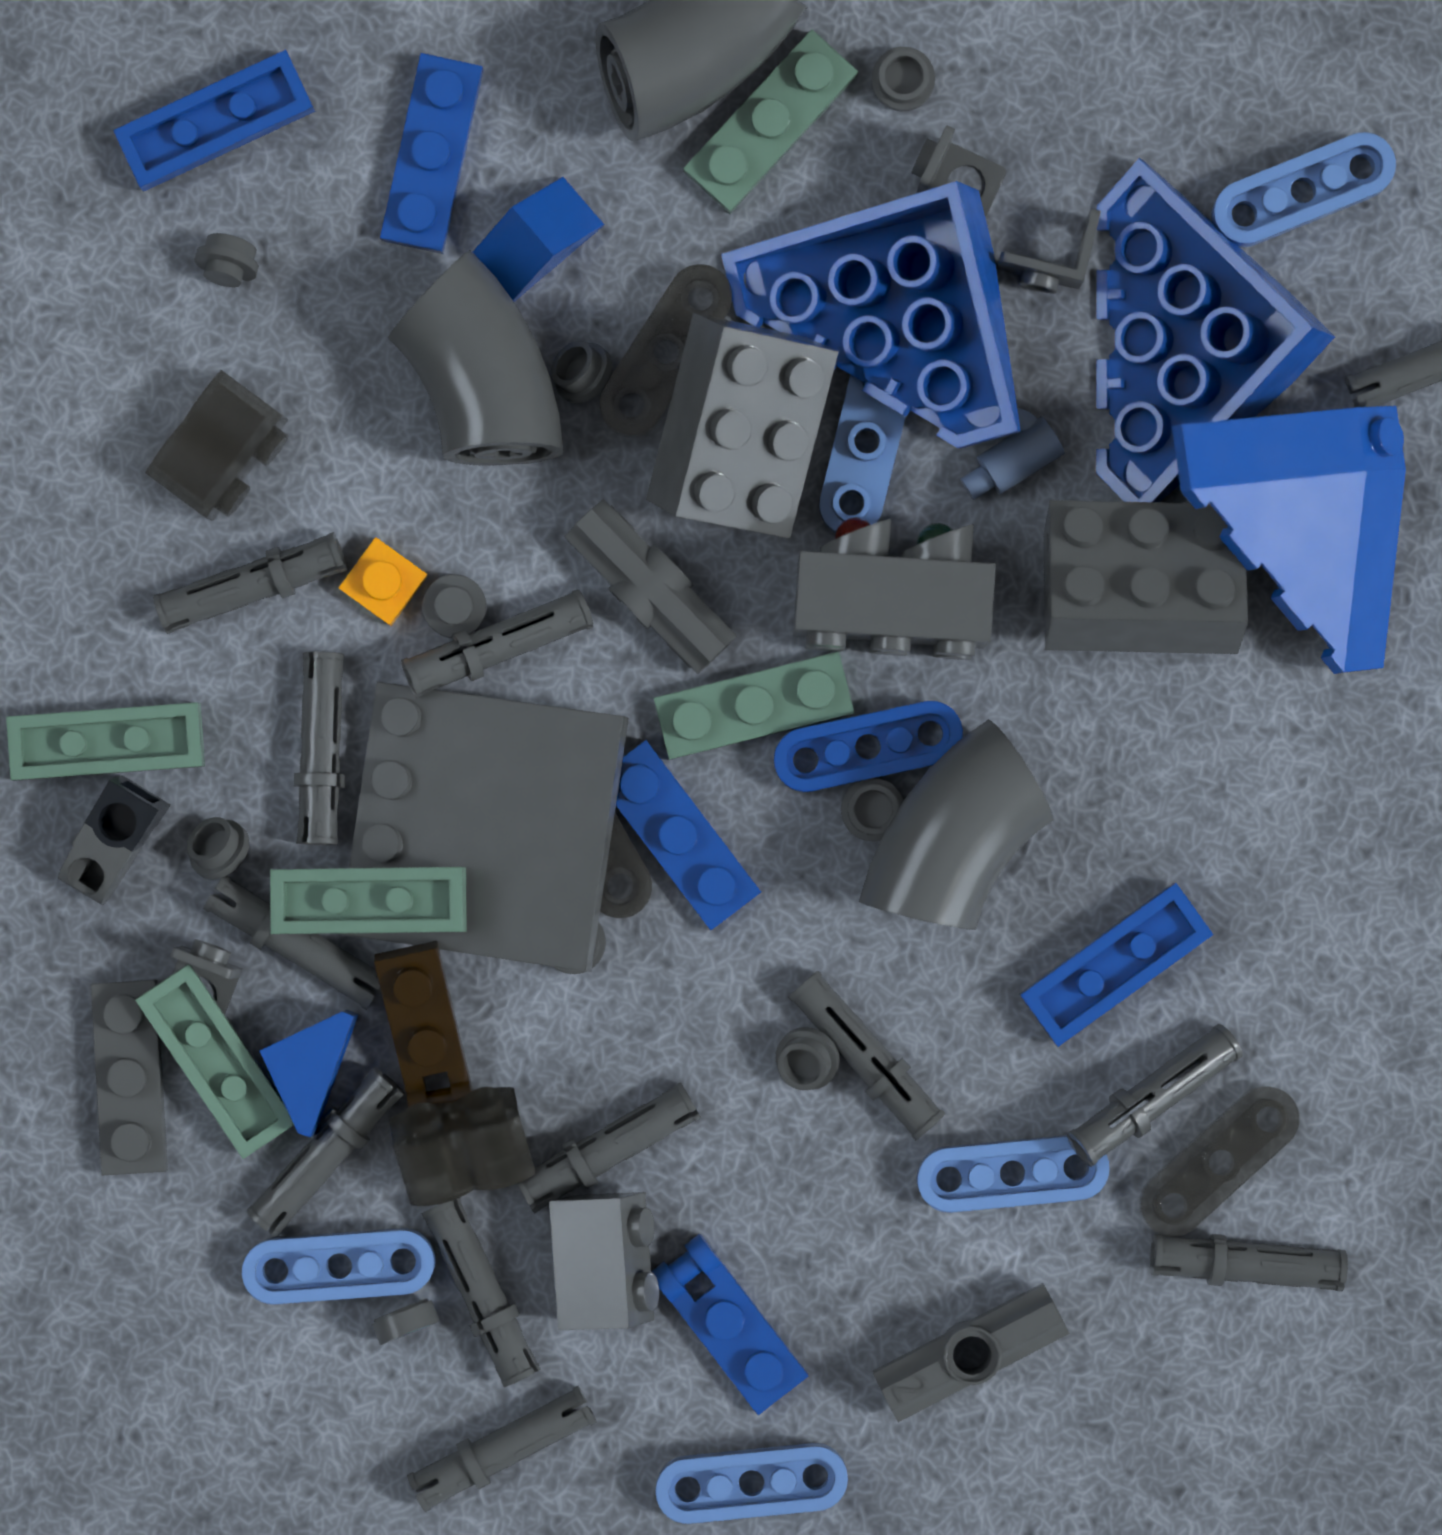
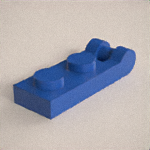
(731, 1326)

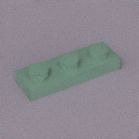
(770, 121)
(754, 705)
(105, 741)
(368, 900)
(215, 1060)

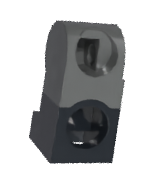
(111, 838)

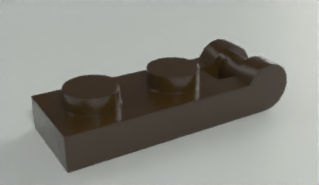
(422, 1022)

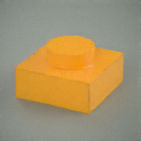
(383, 581)

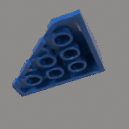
(902, 299)
(1193, 328)
(1314, 508)

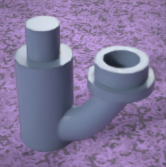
(1014, 457)

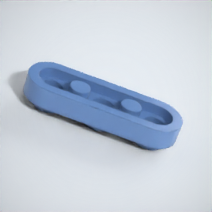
(1326, 172)
(857, 471)
(981, 1180)
(309, 1271)
(723, 1497)

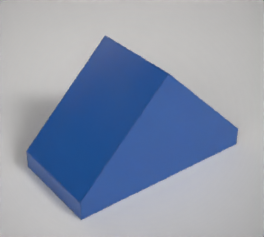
(537, 236)
(307, 1067)

